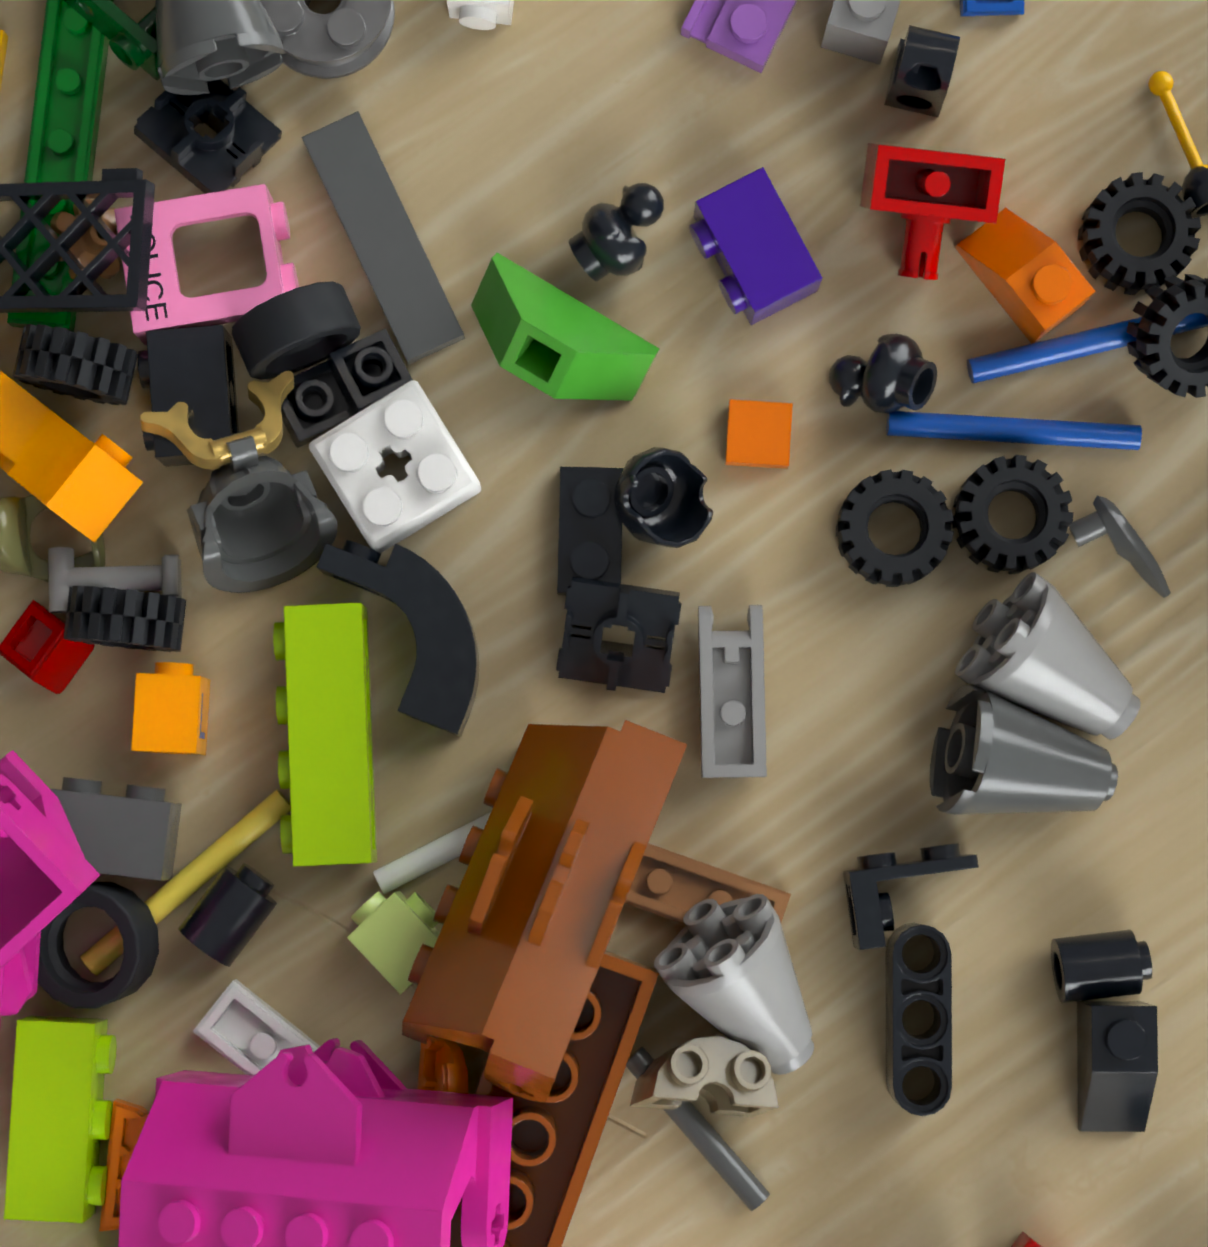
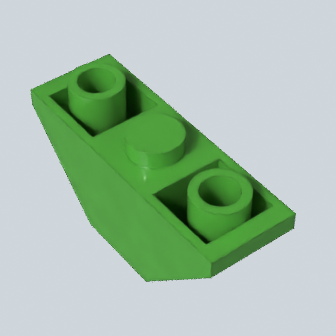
(556, 338)

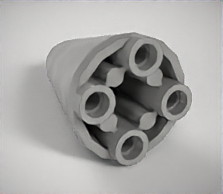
(1048, 662)
(741, 978)

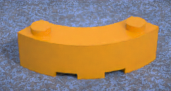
(60, 465)

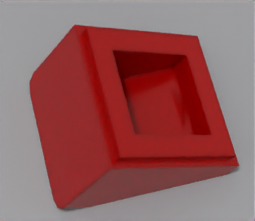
(40, 652)

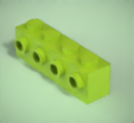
(327, 734)

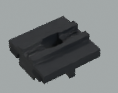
(208, 162)
(602, 604)

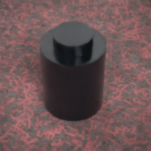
(229, 913)
(1099, 965)

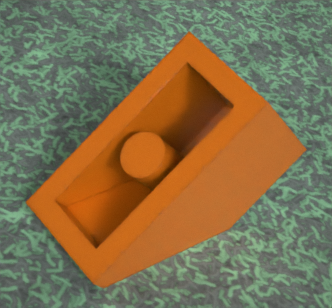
(1025, 273)

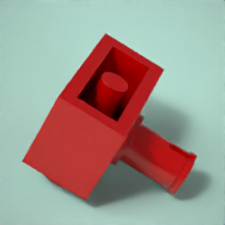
(928, 192)

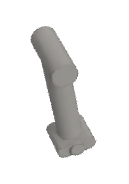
(141, 578)

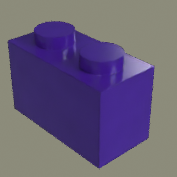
(755, 247)

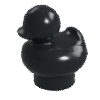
(607, 233)
(889, 380)

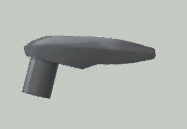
(1127, 543)

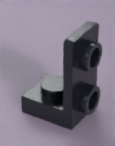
(872, 911)

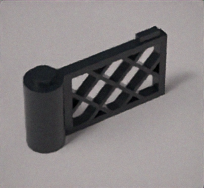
(137, 233)

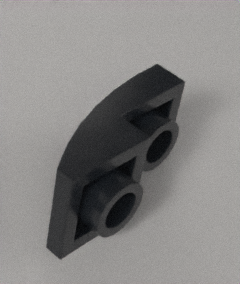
(342, 386)

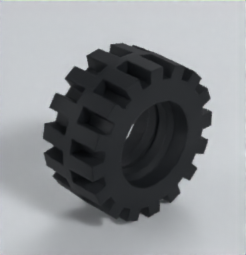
(915, 494)

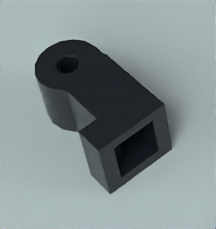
(922, 71)

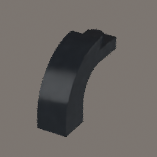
(446, 644)

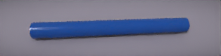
(1063, 349)
(1014, 430)

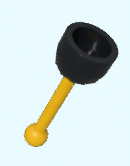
(1196, 181)

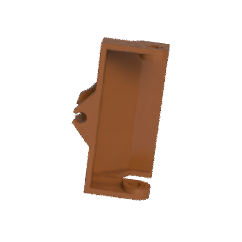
(540, 897)

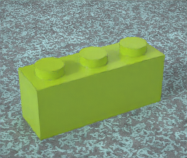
(58, 1119)

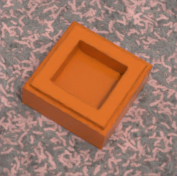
(758, 434)

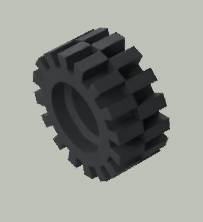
(1161, 204)
(1155, 334)
(75, 364)
(1049, 505)
(124, 618)

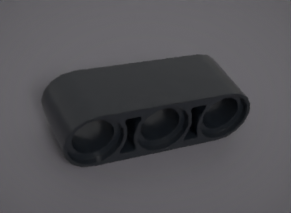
(934, 1046)

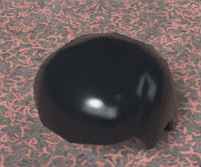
(662, 498)

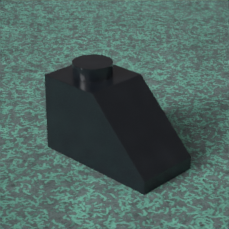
(1116, 1064)

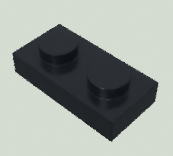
(588, 526)

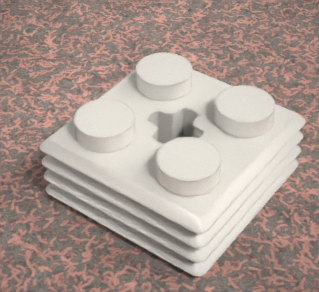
(405, 426)

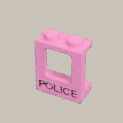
(165, 303)

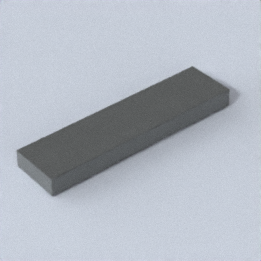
(383, 238)

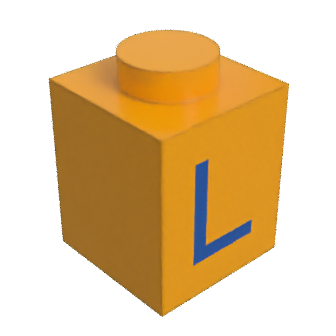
(171, 710)

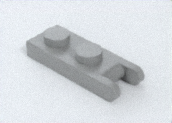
(732, 698)

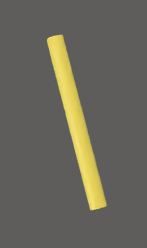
(194, 875)

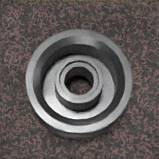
(331, 42)

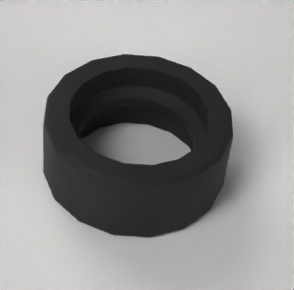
(295, 329)
(139, 946)

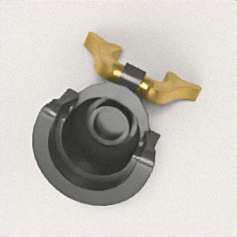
(253, 515)

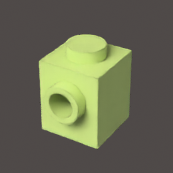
(393, 933)

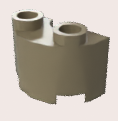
(716, 1068)

